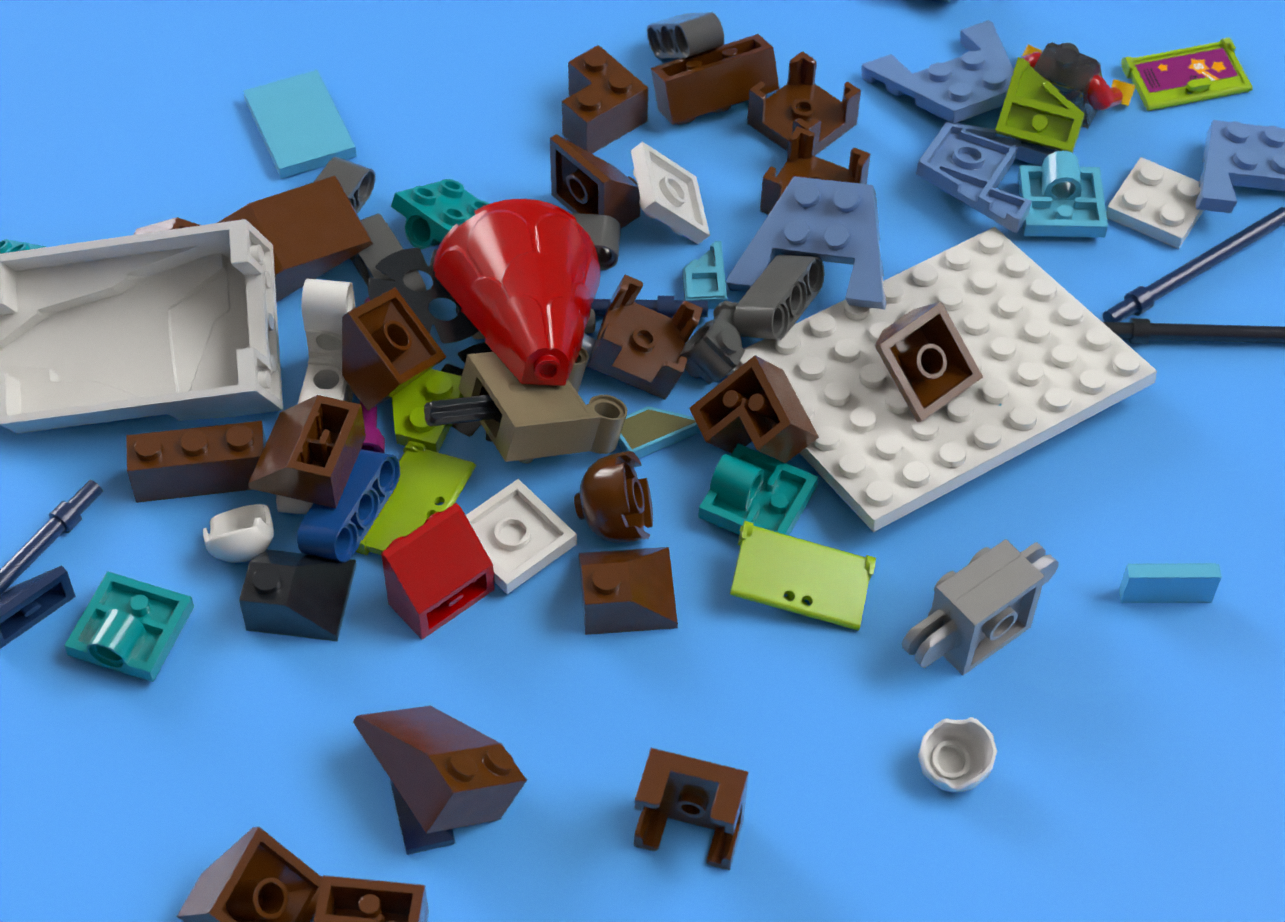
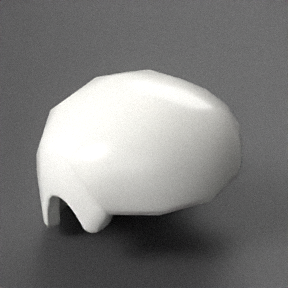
(239, 533)
(957, 754)

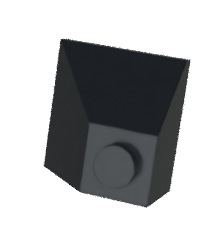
(296, 594)

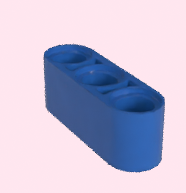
(339, 530)

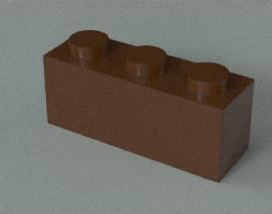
(714, 79)
(193, 460)

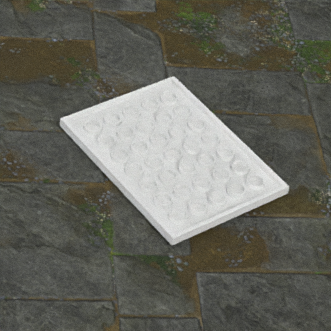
(1028, 337)

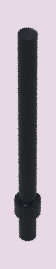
(1141, 331)

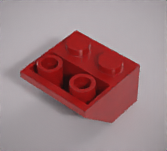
(436, 571)

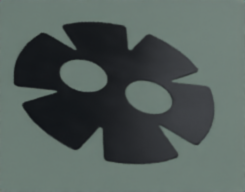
(395, 267)

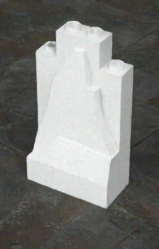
(140, 329)

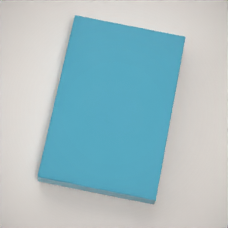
(299, 123)

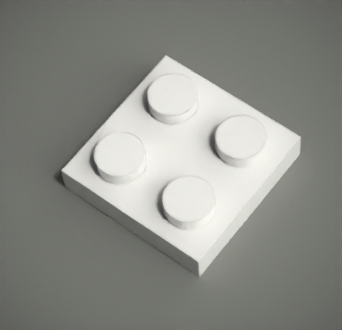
(669, 193)
(1156, 203)
(519, 534)

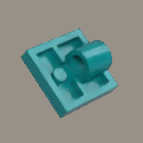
(434, 210)
(757, 491)
(129, 626)

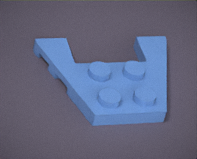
(956, 87)
(1240, 157)
(971, 165)
(825, 222)

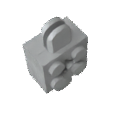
(981, 606)

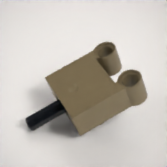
(531, 418)

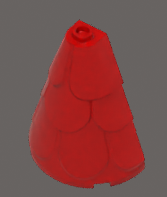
(524, 283)

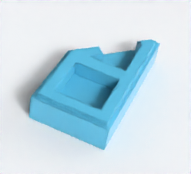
(706, 277)

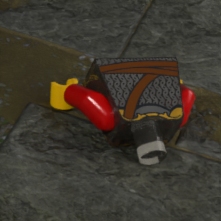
(1078, 78)

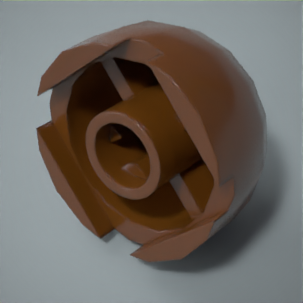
(615, 499)

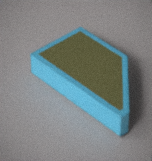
(655, 429)

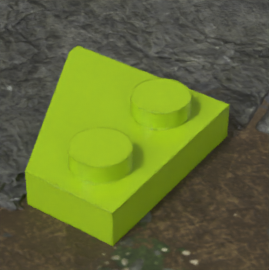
(1038, 112)
(410, 403)

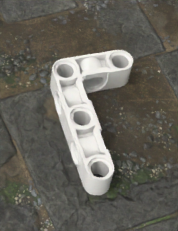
(322, 313)

